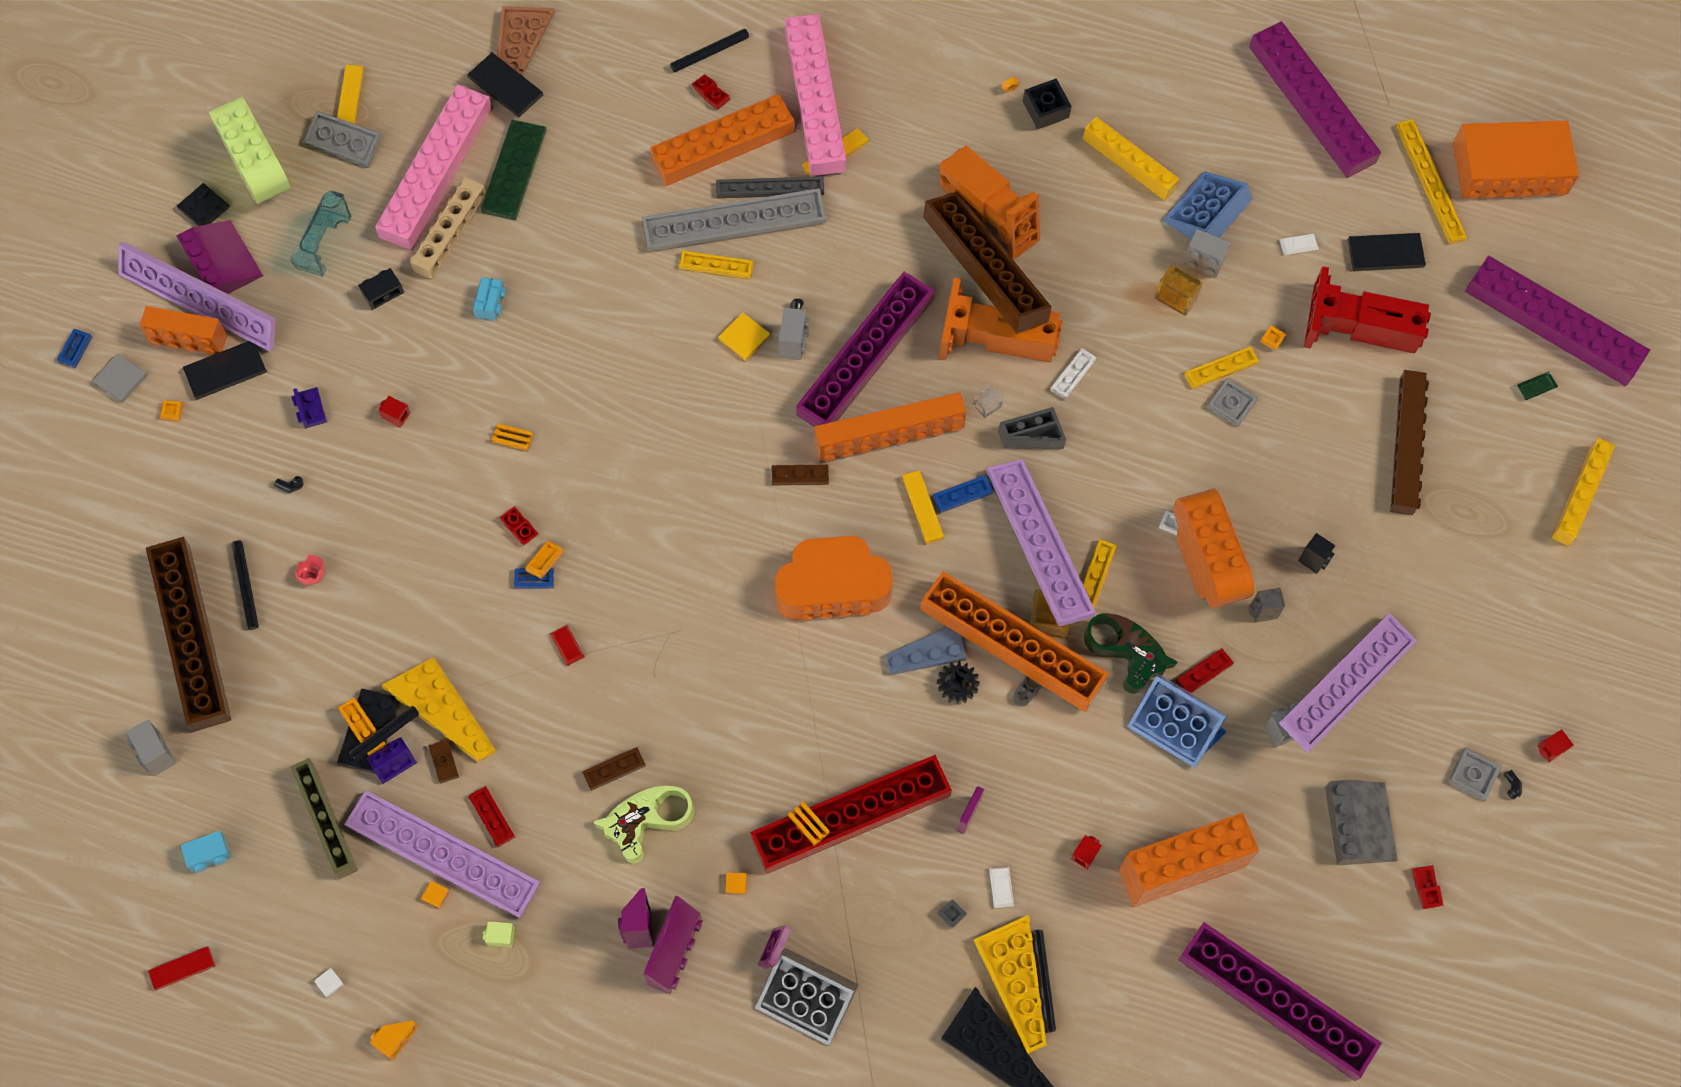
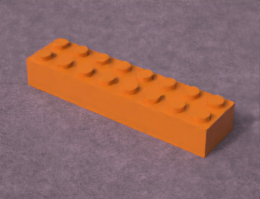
(722, 139)
(890, 427)

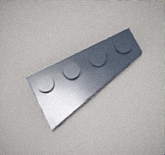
(928, 652)

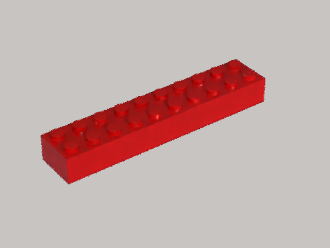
(853, 813)

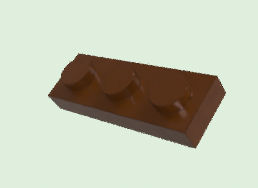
(800, 475)
(614, 768)

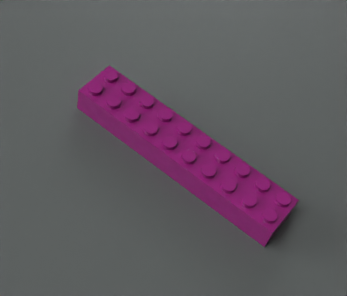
(1314, 99)
(1557, 320)
(865, 351)
(1280, 1002)

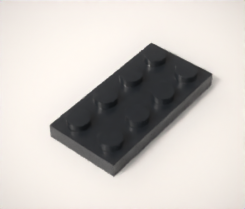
(380, 710)

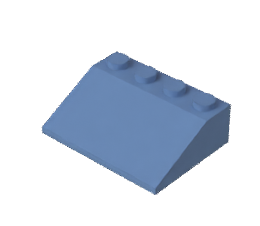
(1209, 205)
(1177, 720)

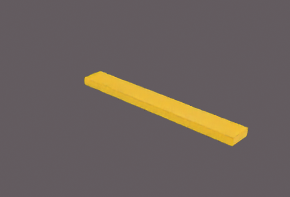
(1431, 182)

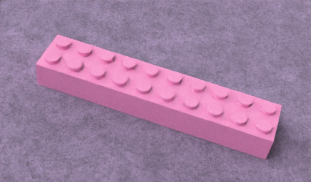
(815, 95)
(433, 167)

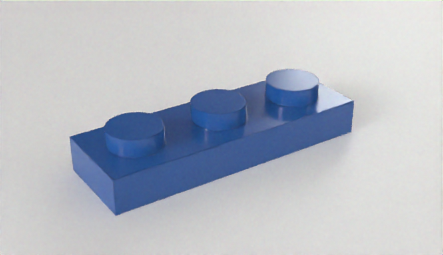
(962, 494)

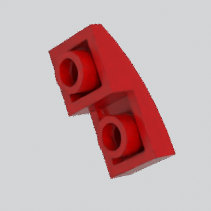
(710, 92)
(518, 526)

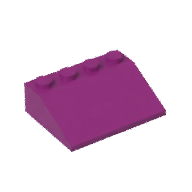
(219, 256)
(672, 946)

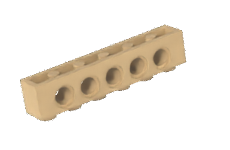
(430, 265)

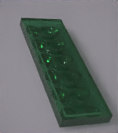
(513, 169)

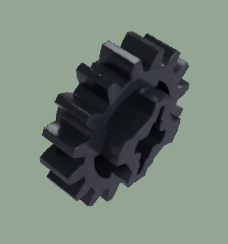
(950, 685)

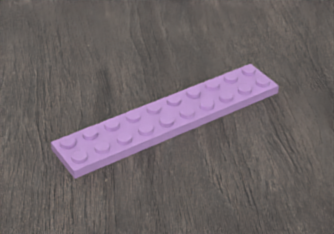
(196, 296)
(1041, 543)
(1347, 682)
(442, 854)

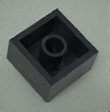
(1047, 103)

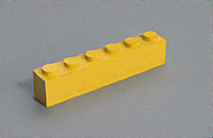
(1130, 158)
(1583, 491)

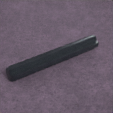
(384, 733)

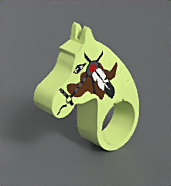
(631, 817)

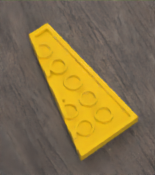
(441, 707)
(1013, 971)

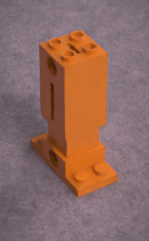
(992, 199)
(987, 327)

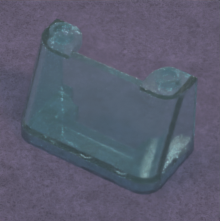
(328, 212)

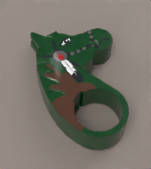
(1135, 644)

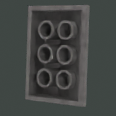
(1360, 822)
(806, 996)

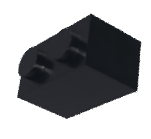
(381, 288)
(1317, 553)

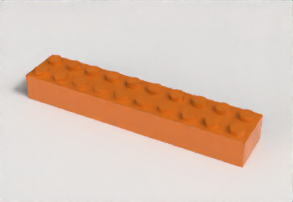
(1014, 641)

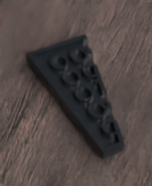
(991, 1045)

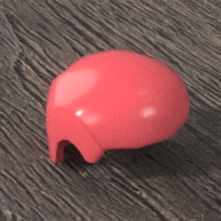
(311, 570)

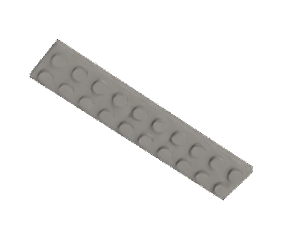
(734, 219)

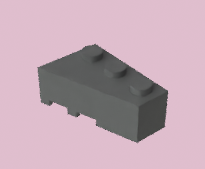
(1033, 430)

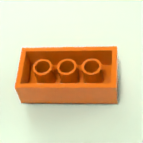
(183, 330)

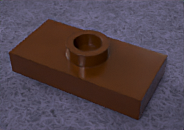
(443, 761)

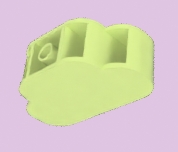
(249, 150)

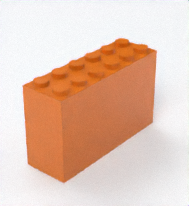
(1515, 159)
(1188, 859)

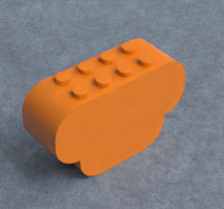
(1212, 549)
(833, 580)

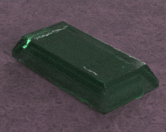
(1537, 385)

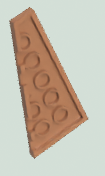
(521, 33)

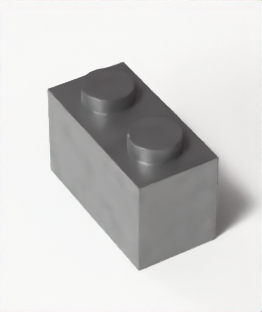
(1267, 605)

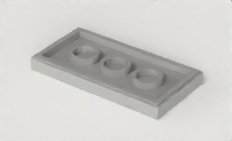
(342, 139)

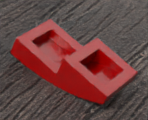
(1426, 886)

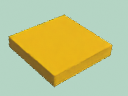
(744, 336)

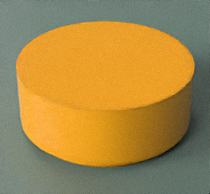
(1010, 84)

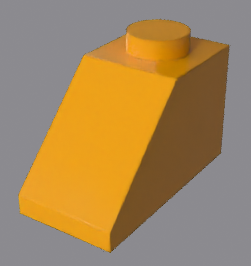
(393, 1037)

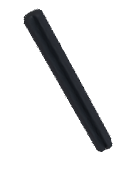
(709, 50)
(245, 585)
(1043, 981)

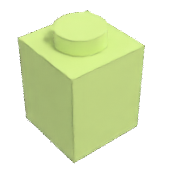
(499, 934)

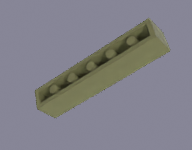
(324, 818)

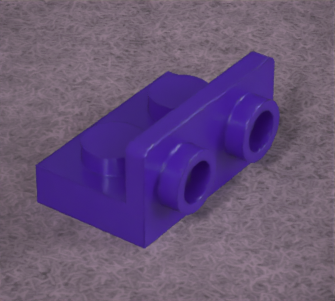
(310, 407)
(391, 760)

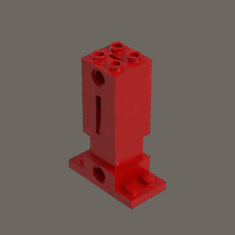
(1366, 318)

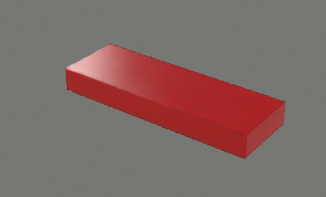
(1205, 671)
(491, 816)
(181, 968)

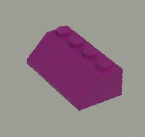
(636, 923)

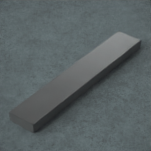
(766, 186)

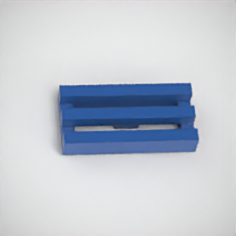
(77, 349)
(524, 582)

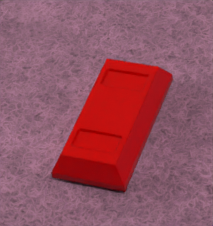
(567, 645)

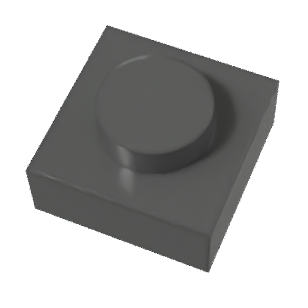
(952, 914)

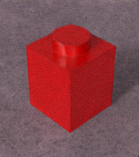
(394, 411)
(1555, 746)
(1086, 851)

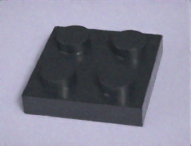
(203, 205)

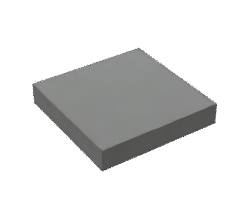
(119, 378)
(1232, 402)
(1474, 774)

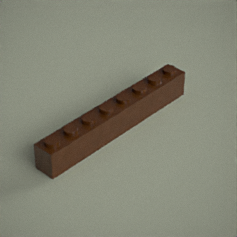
(1408, 442)

